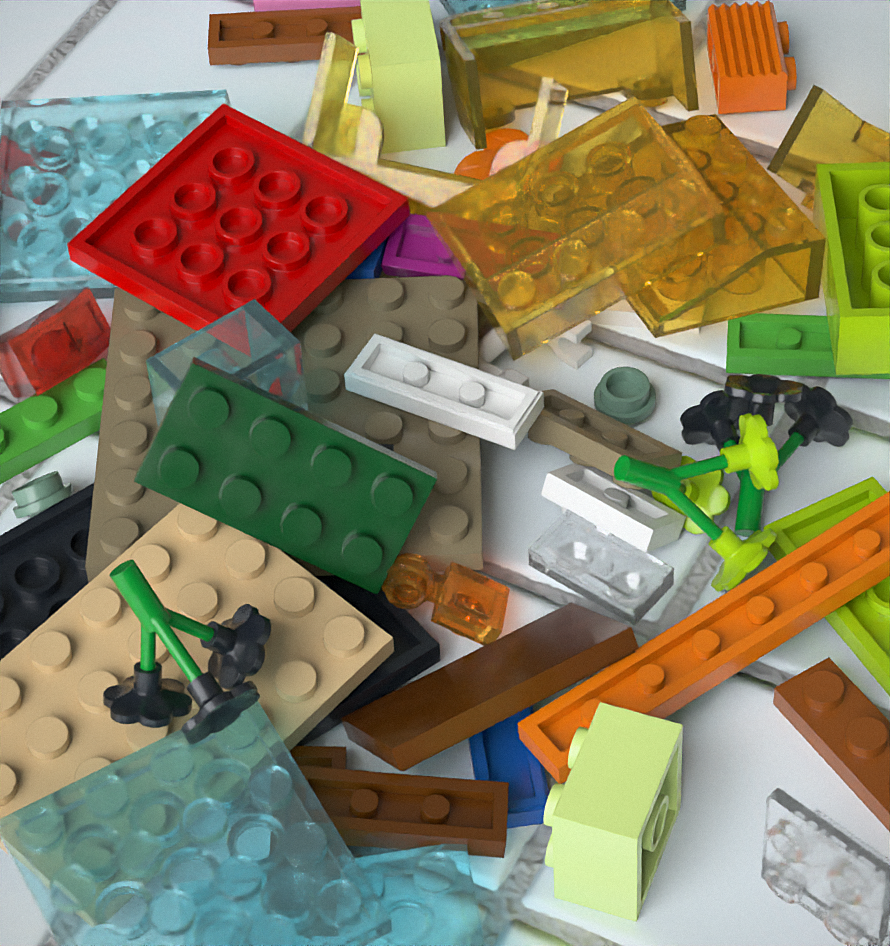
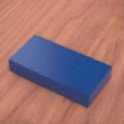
(503, 757)

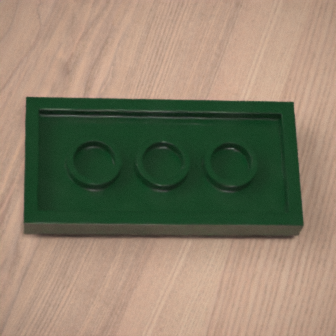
(285, 476)

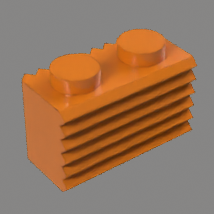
(748, 58)

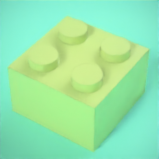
(400, 72)
(614, 810)

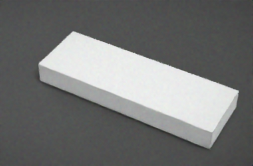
(444, 391)

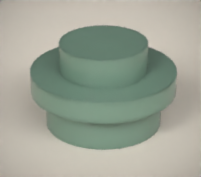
(625, 395)
(40, 494)

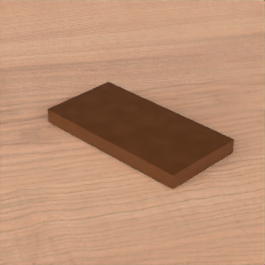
(488, 685)

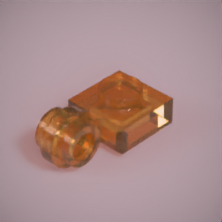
(461, 597)

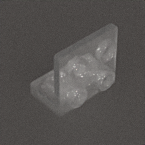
(826, 871)

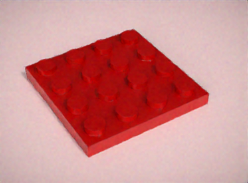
(238, 221)

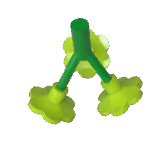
(698, 494)

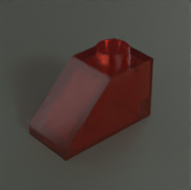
(53, 345)

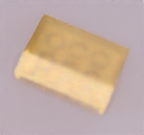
(578, 226)
(770, 247)

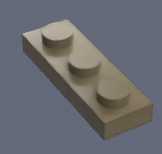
(595, 437)

